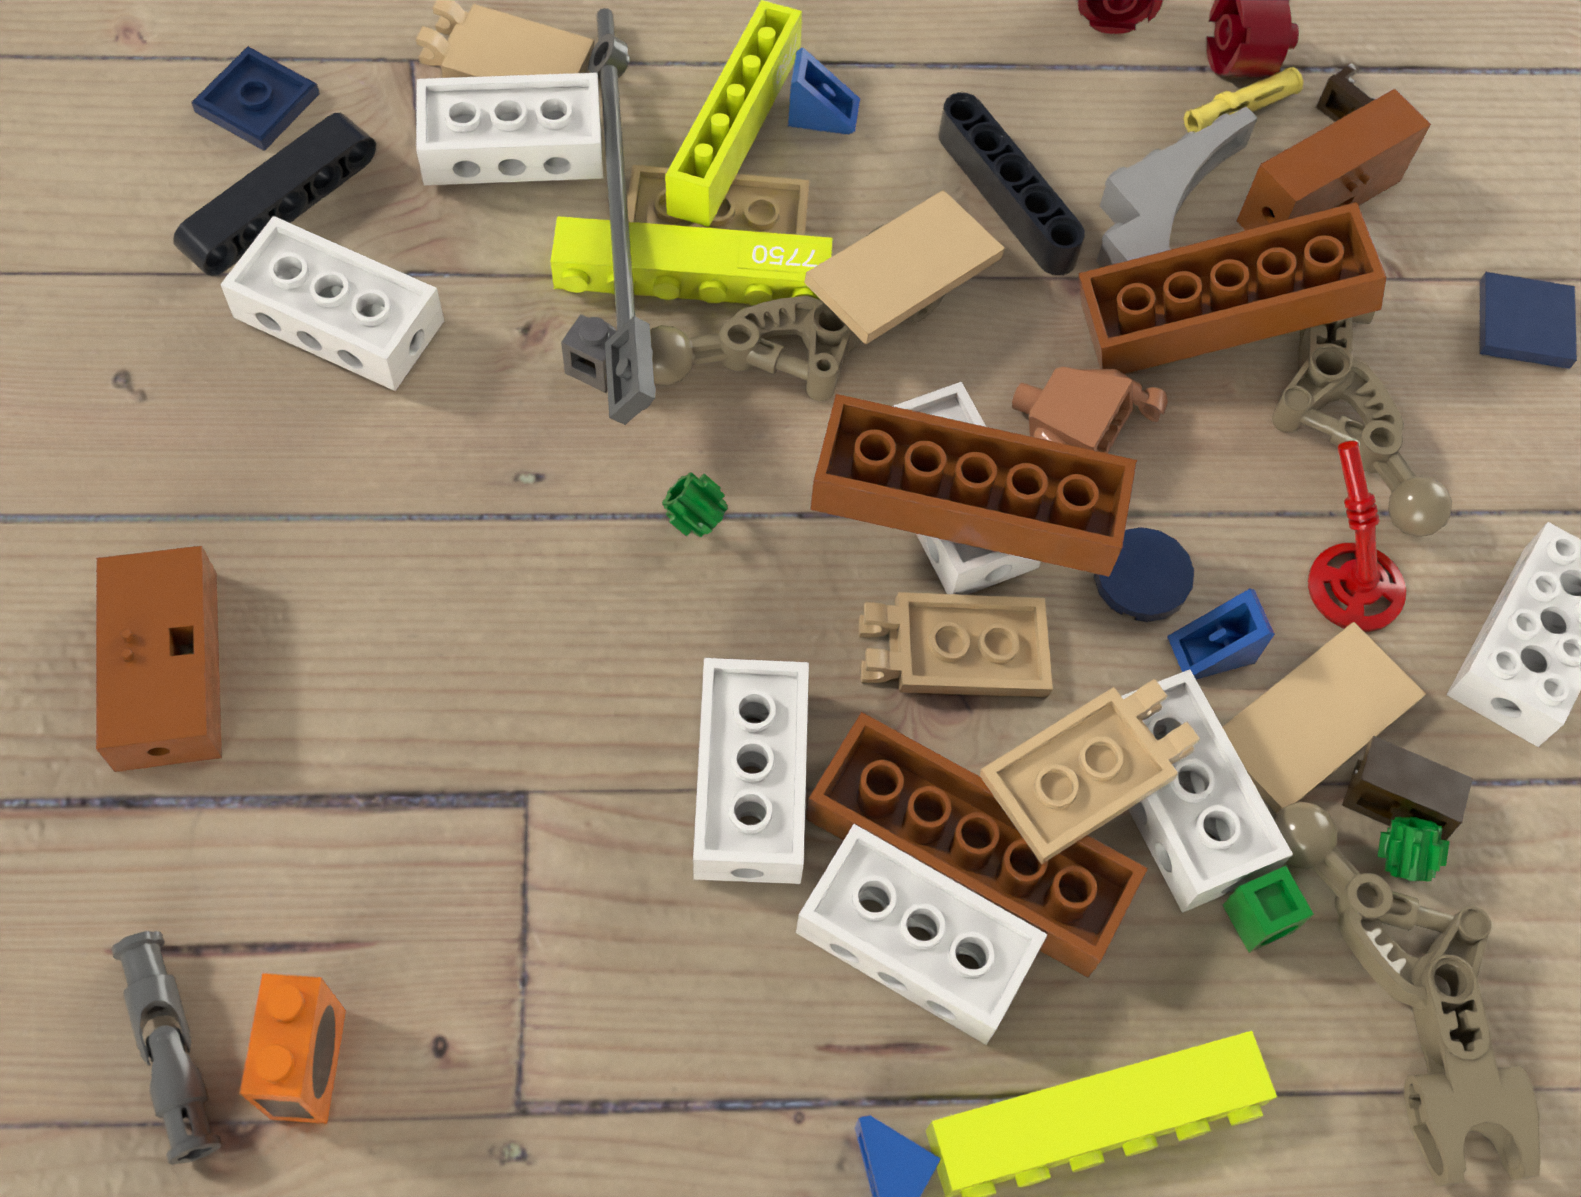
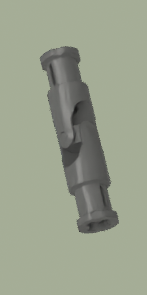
(176, 1083)

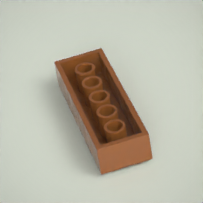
(1232, 290)
(973, 485)
(961, 831)

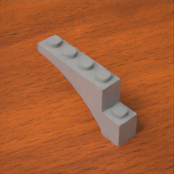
(1150, 193)

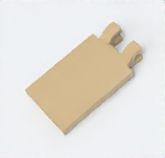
(499, 44)
(959, 644)
(1086, 769)

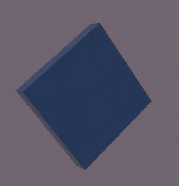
(255, 98)
(1527, 320)

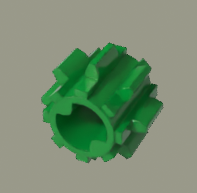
(695, 504)
(1413, 849)

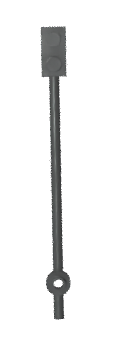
(629, 349)

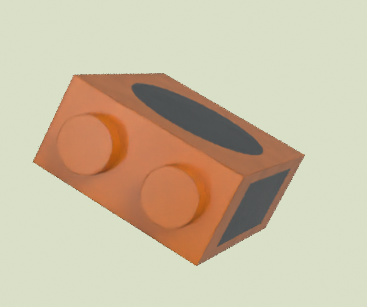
(293, 1048)

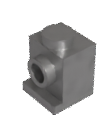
(587, 341)

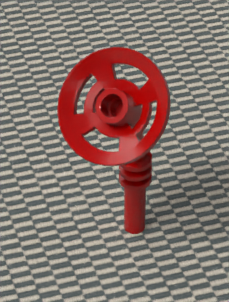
(1361, 575)

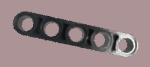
(1011, 184)
(279, 187)

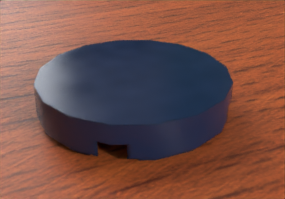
(1148, 577)

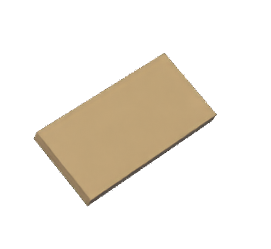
(749, 205)
(904, 266)
(1320, 716)

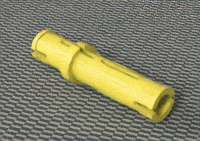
(1253, 96)

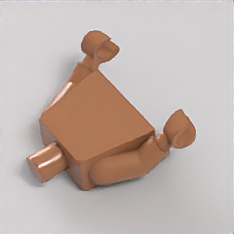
(1086, 406)

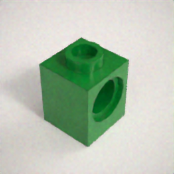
(1267, 909)

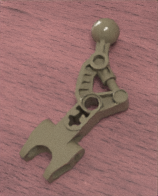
(743, 343)
(1330, 373)
(1463, 1080)

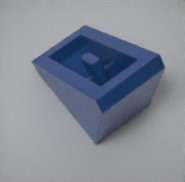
(819, 98)
(1224, 637)
(892, 1161)

